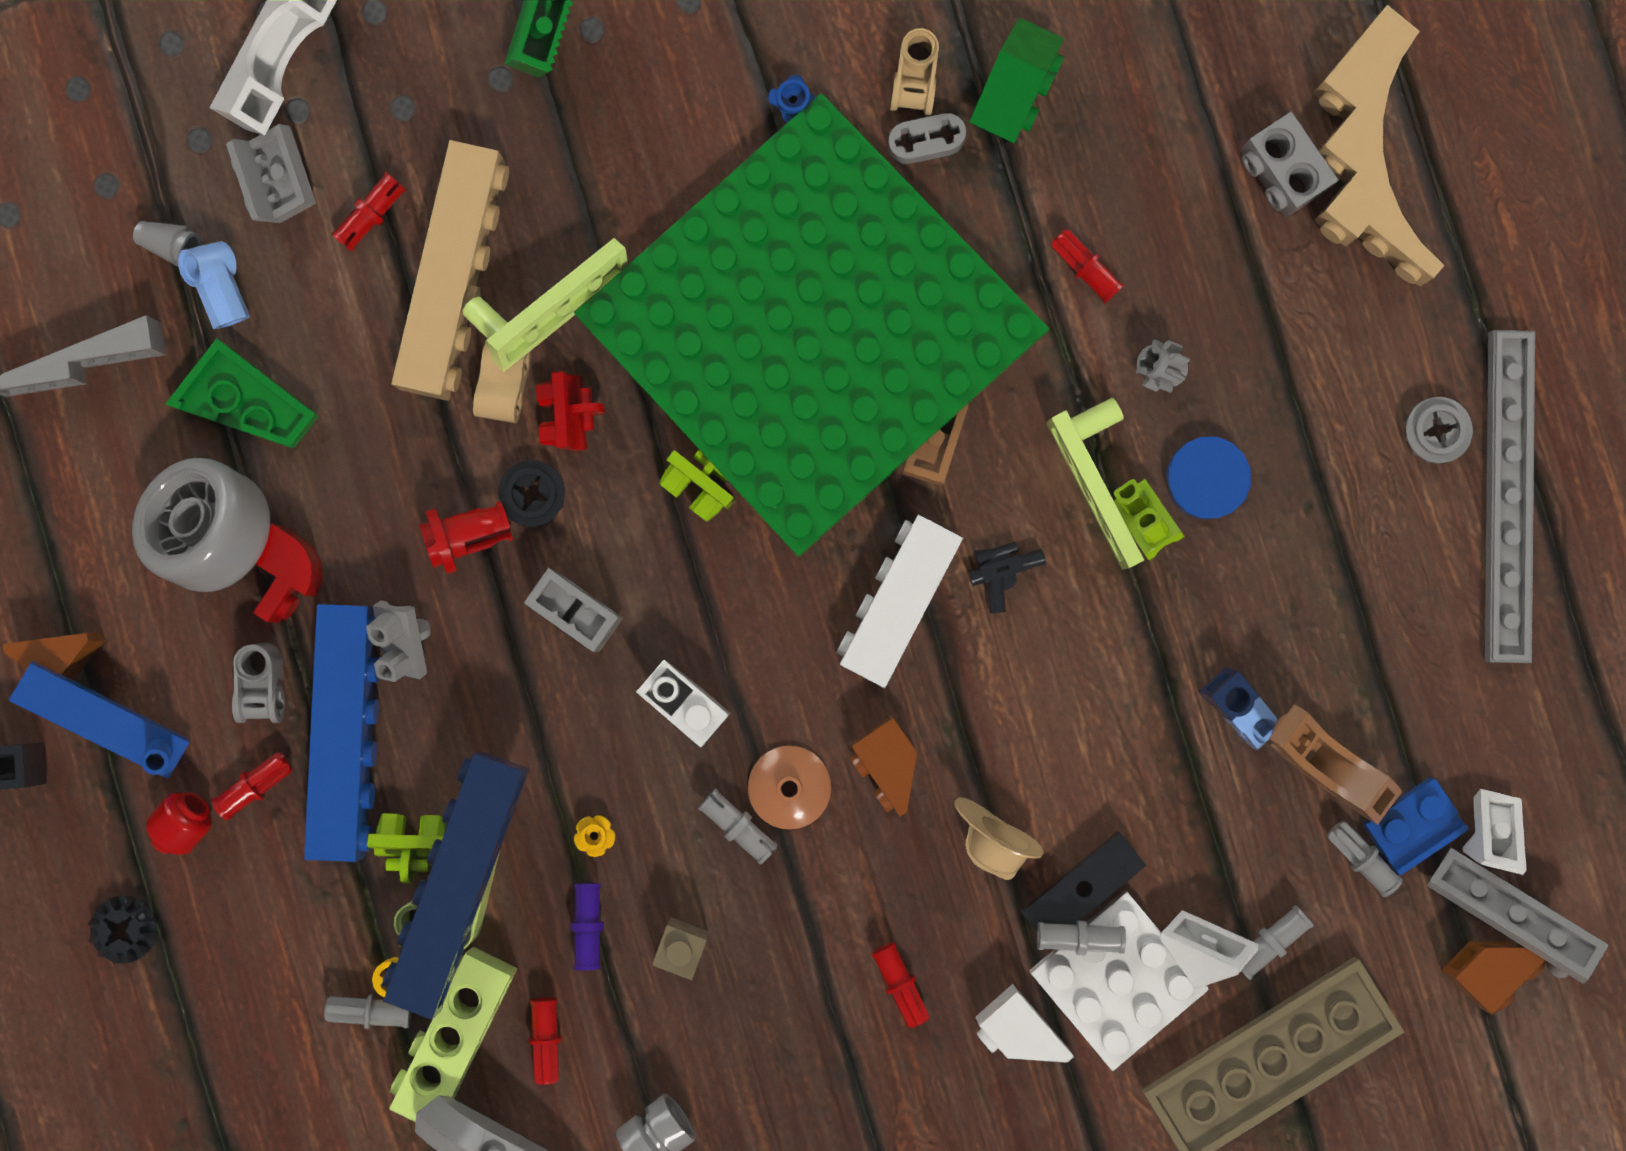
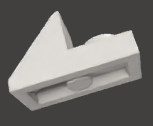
(1498, 832)

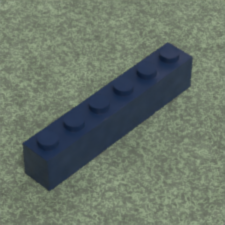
(455, 884)

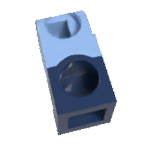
(1240, 707)

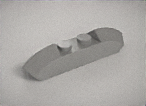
(455, 1127)

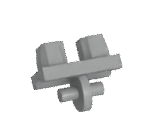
(400, 638)

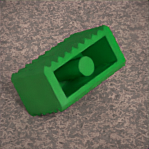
(537, 36)

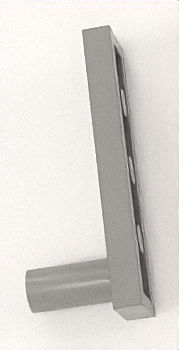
(1518, 916)

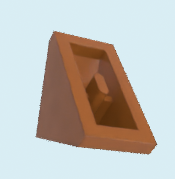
(61, 654)

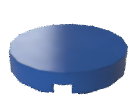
(1208, 478)

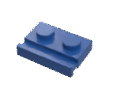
(1416, 826)

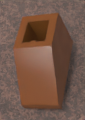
(890, 761)
(1492, 972)

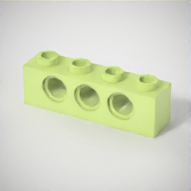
(490, 981)

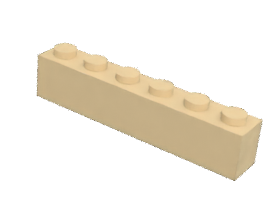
(450, 270)

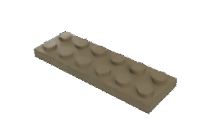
(1273, 1059)

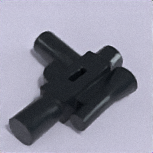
(1000, 571)

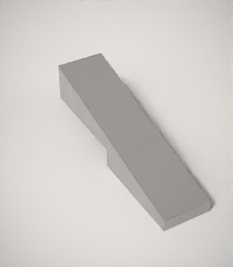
(66, 367)

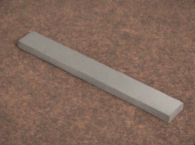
(1510, 496)

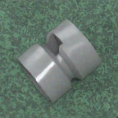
(660, 1130)

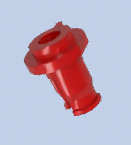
(463, 534)

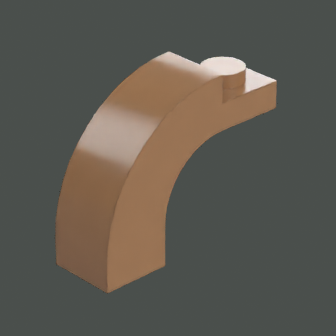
(1332, 766)

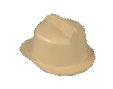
(994, 843)

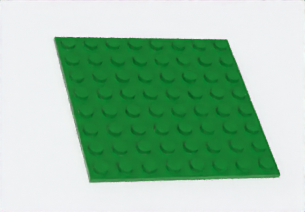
(811, 324)

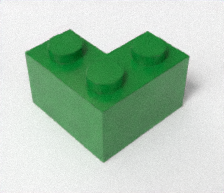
(1020, 73)

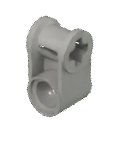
(258, 687)

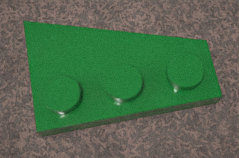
(242, 397)

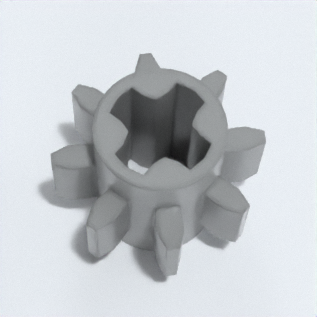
(1162, 365)

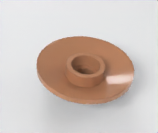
(794, 765)

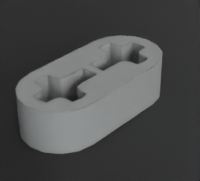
(924, 129)

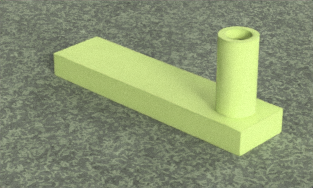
(516, 338)
(1069, 437)

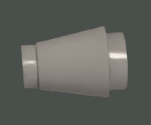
(165, 239)

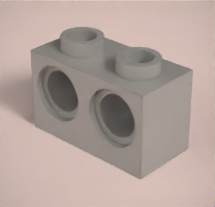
(1298, 160)
(573, 610)

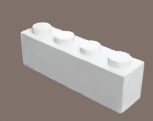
(900, 600)

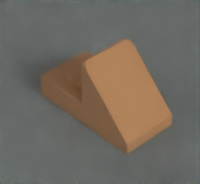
(934, 457)

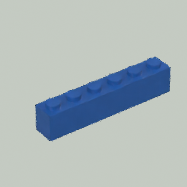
(341, 735)

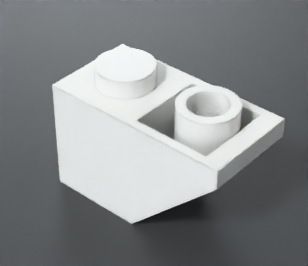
(683, 703)

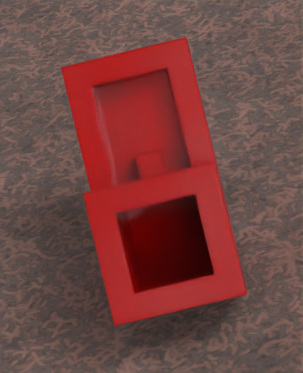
(296, 572)

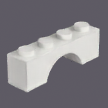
(253, 84)

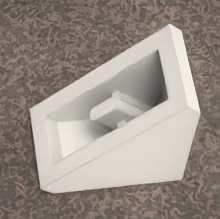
(1205, 949)

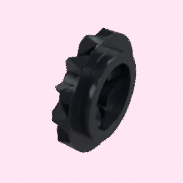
(525, 474)
(141, 929)

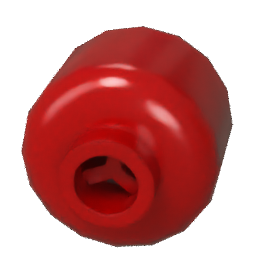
(179, 823)

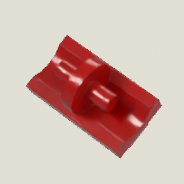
(571, 411)

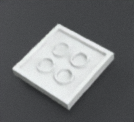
(1117, 996)

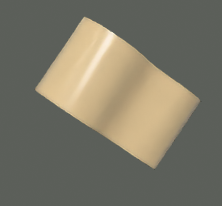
(499, 392)

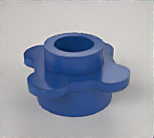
(792, 87)

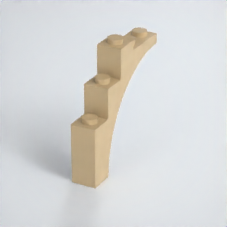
(1354, 152)

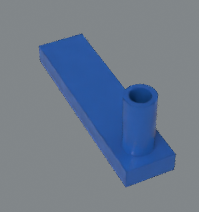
(99, 719)

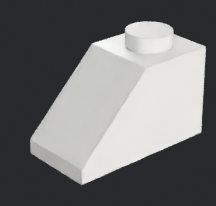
(1019, 1030)

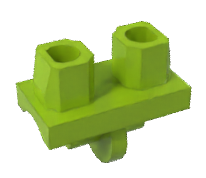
(682, 472)
(1146, 517)
(392, 842)

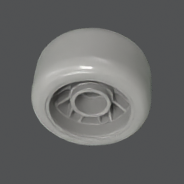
(201, 525)

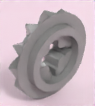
(1446, 413)

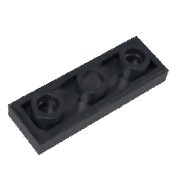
(1105, 871)

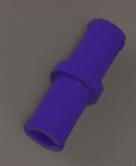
(587, 926)

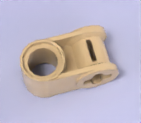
(916, 79)

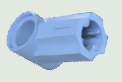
(212, 272)

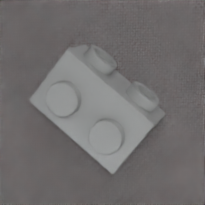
(271, 175)

